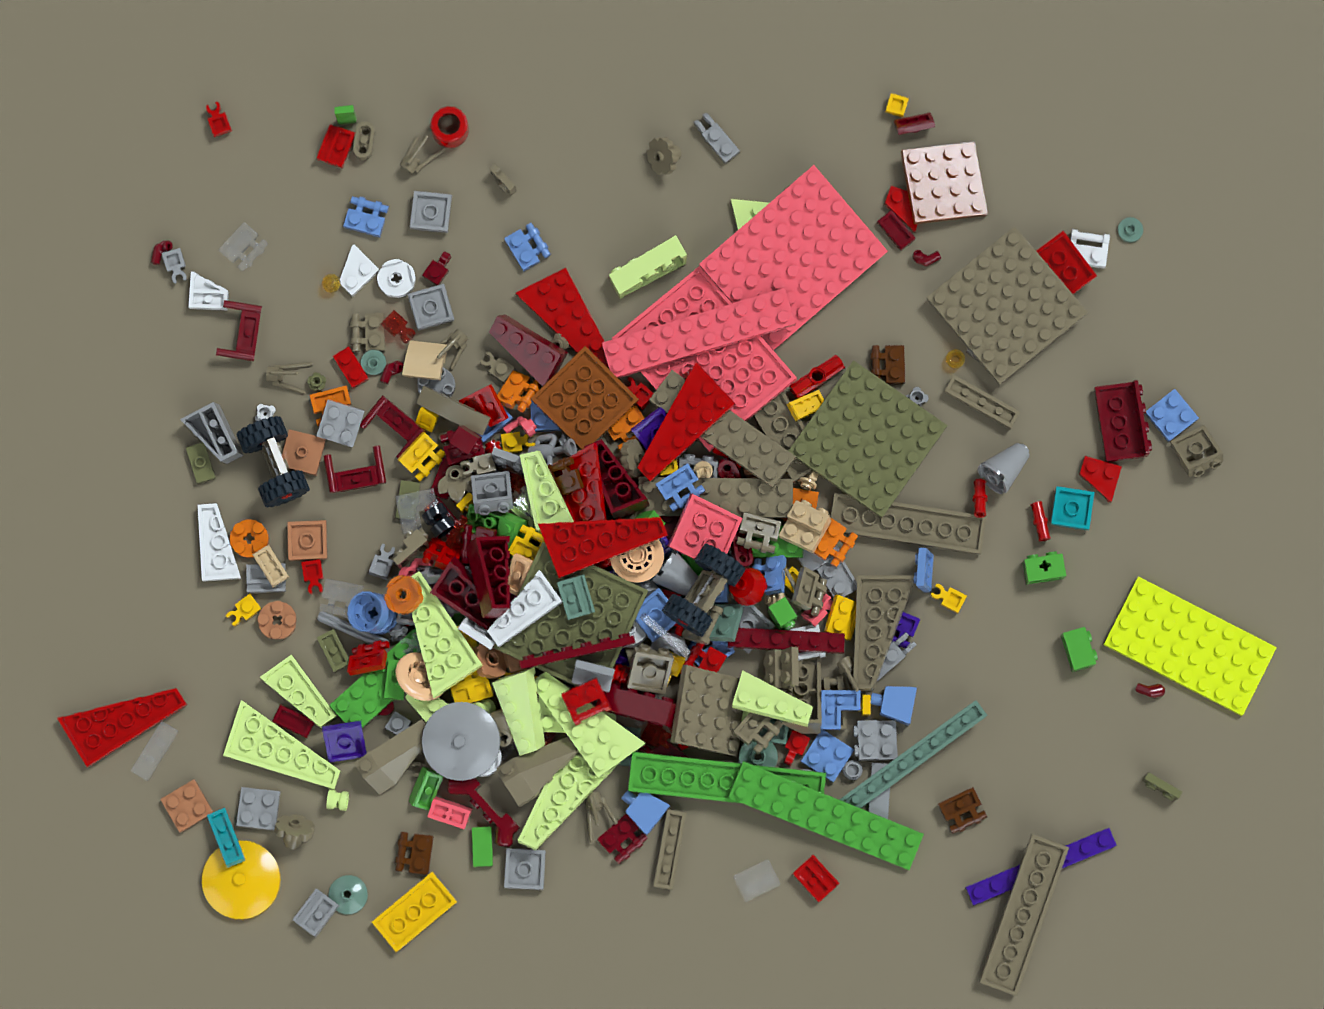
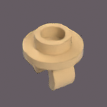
(703, 469)
(808, 481)
(771, 599)

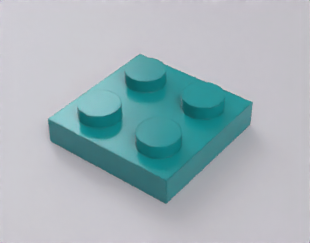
(1072, 508)

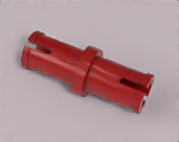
(979, 498)
(1040, 521)

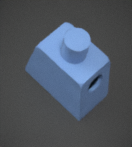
(896, 703)
(644, 810)

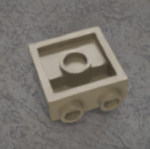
(1197, 451)
(415, 545)
(782, 668)
(650, 669)

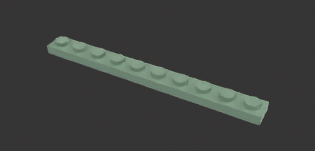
(915, 755)

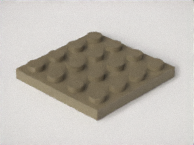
(705, 711)

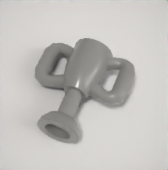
(549, 450)

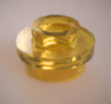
(326, 283)
(957, 353)

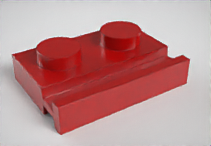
(336, 146)
(815, 878)

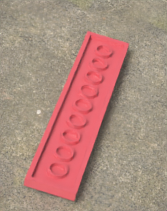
(699, 333)

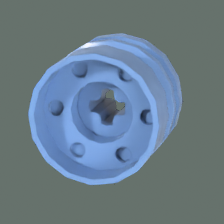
(370, 613)

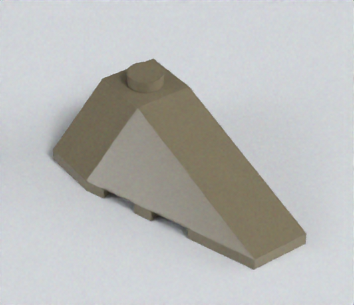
(810, 693)
(390, 760)
(530, 772)

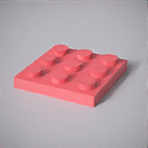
(703, 524)

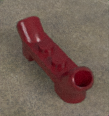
(504, 826)

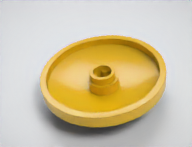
(243, 888)

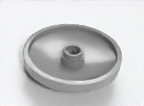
(461, 741)

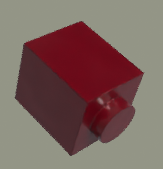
(466, 440)

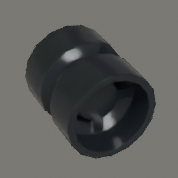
(442, 526)

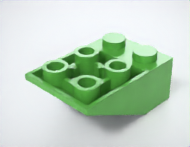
(505, 523)

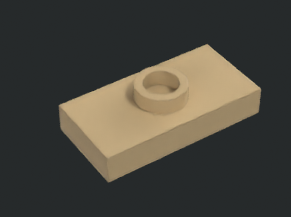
(270, 566)

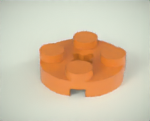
(241, 530)
(413, 594)

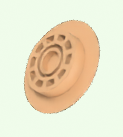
(636, 558)
(414, 680)

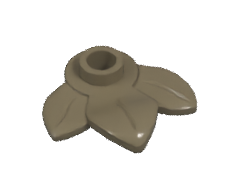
(455, 486)

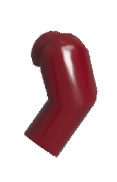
(158, 249)
(924, 259)
(391, 369)
(1151, 691)

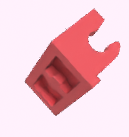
(450, 812)

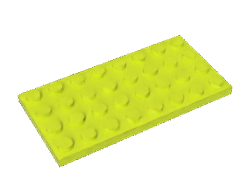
(1190, 646)

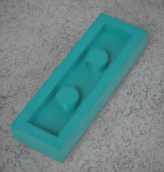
(226, 837)

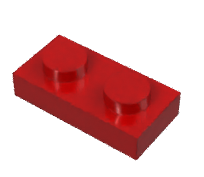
(350, 367)

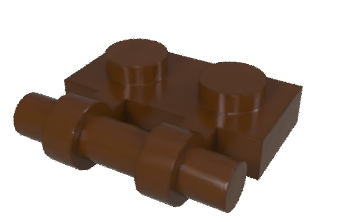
(894, 363)
(570, 480)
(959, 805)
(420, 853)

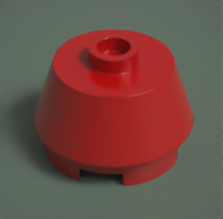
(749, 587)

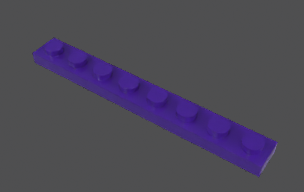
(1077, 852)

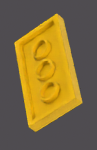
(414, 912)

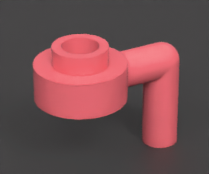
(527, 425)
(409, 571)

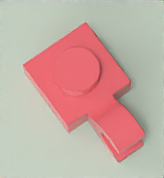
(814, 620)

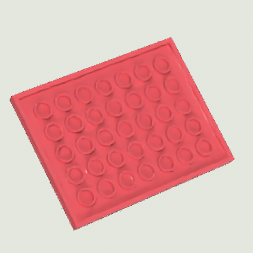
(797, 243)
(744, 370)

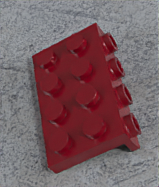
(1122, 421)

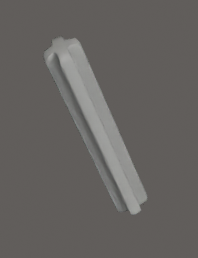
(348, 628)

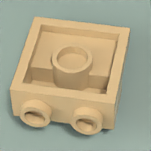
(805, 525)

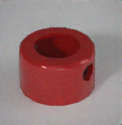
(452, 140)

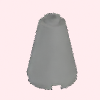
(1004, 467)
(676, 574)

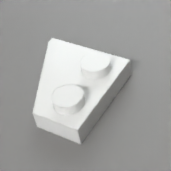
(357, 271)
(206, 294)

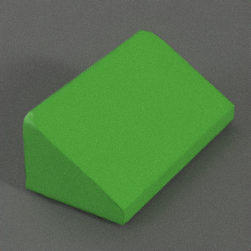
(425, 788)

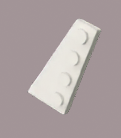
(215, 549)
(529, 606)

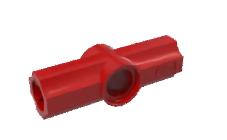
(826, 370)

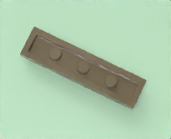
(982, 402)
(669, 849)

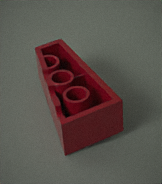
(490, 573)
(459, 591)
(641, 706)

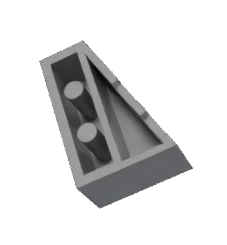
(214, 431)

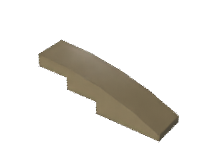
(453, 410)

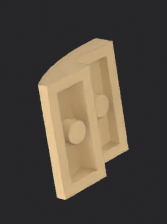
(422, 360)

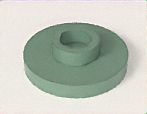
(1130, 229)
(373, 362)

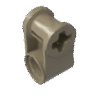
(503, 727)

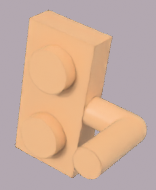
(519, 569)

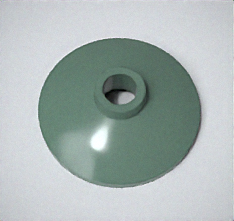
(768, 756)
(358, 894)

